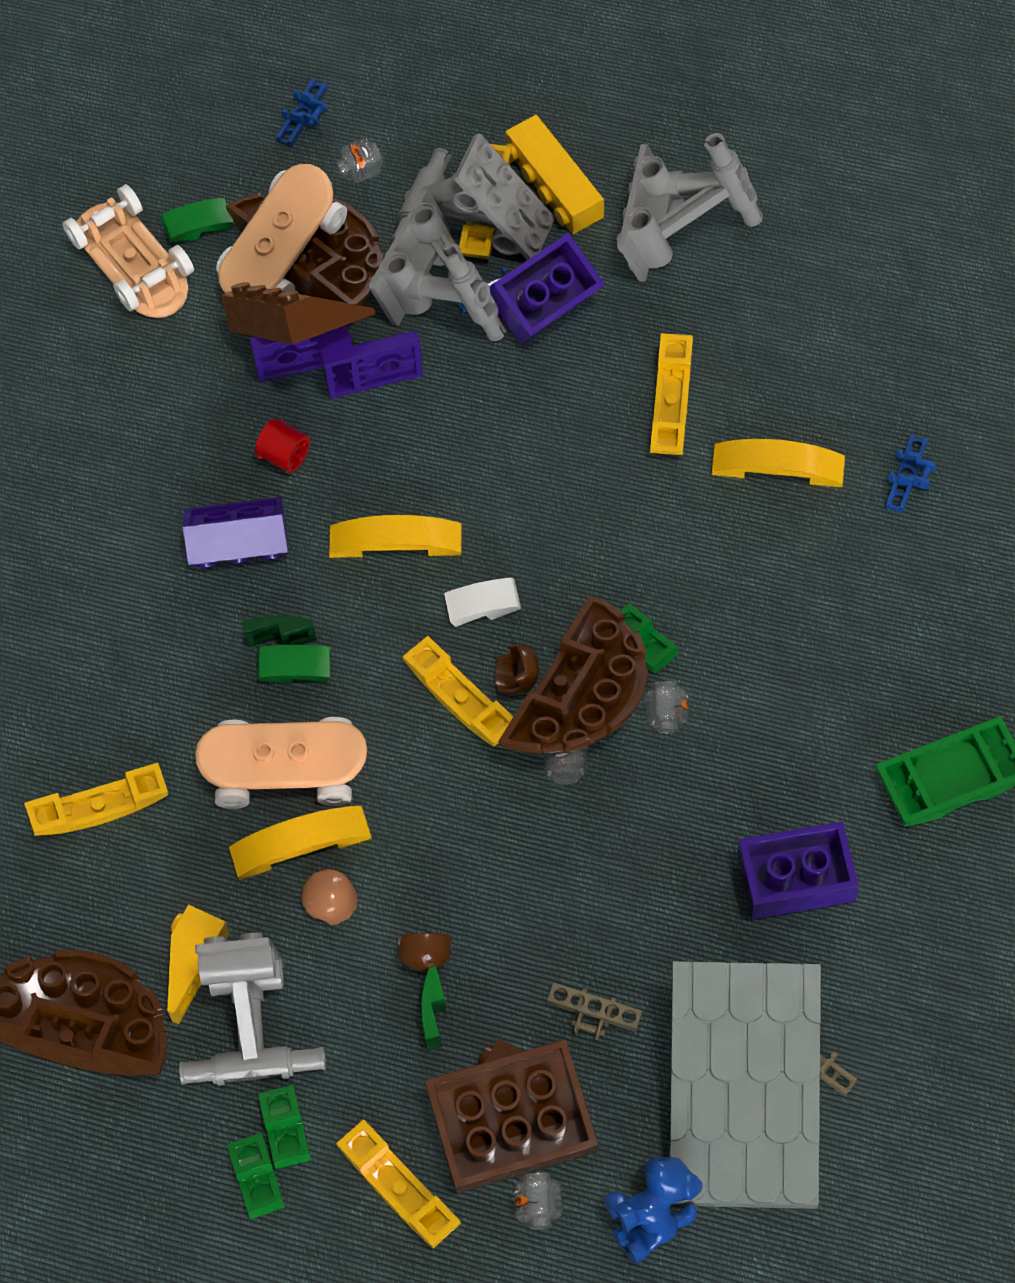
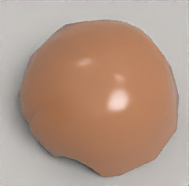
(329, 896)

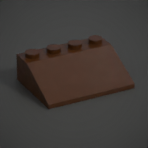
(285, 315)
(511, 1116)

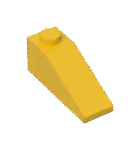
(184, 977)

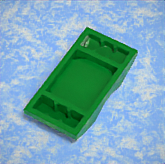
(950, 772)

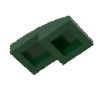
(289, 628)

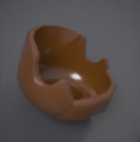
(517, 671)
(424, 950)

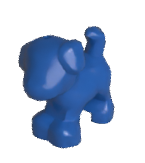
(647, 1214)

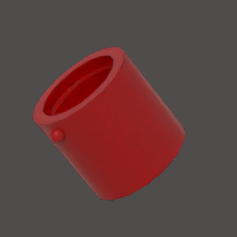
(282, 445)

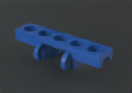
(314, 109)
(908, 481)

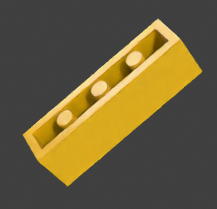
(554, 175)

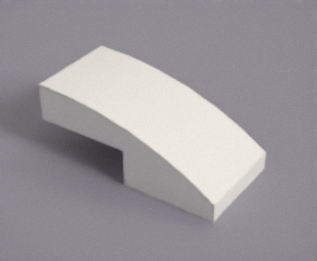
(482, 599)

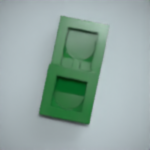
(191, 220)
(658, 648)
(292, 662)
(432, 1002)
(284, 1127)
(255, 1176)

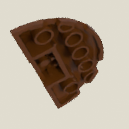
(331, 264)
(587, 688)
(82, 1013)

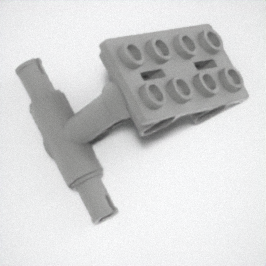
(487, 194)
(658, 206)
(404, 281)
(245, 971)

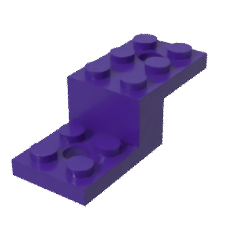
(344, 366)

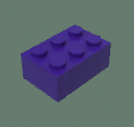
(545, 288)
(797, 870)

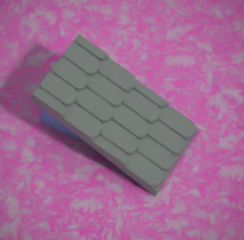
(747, 1082)

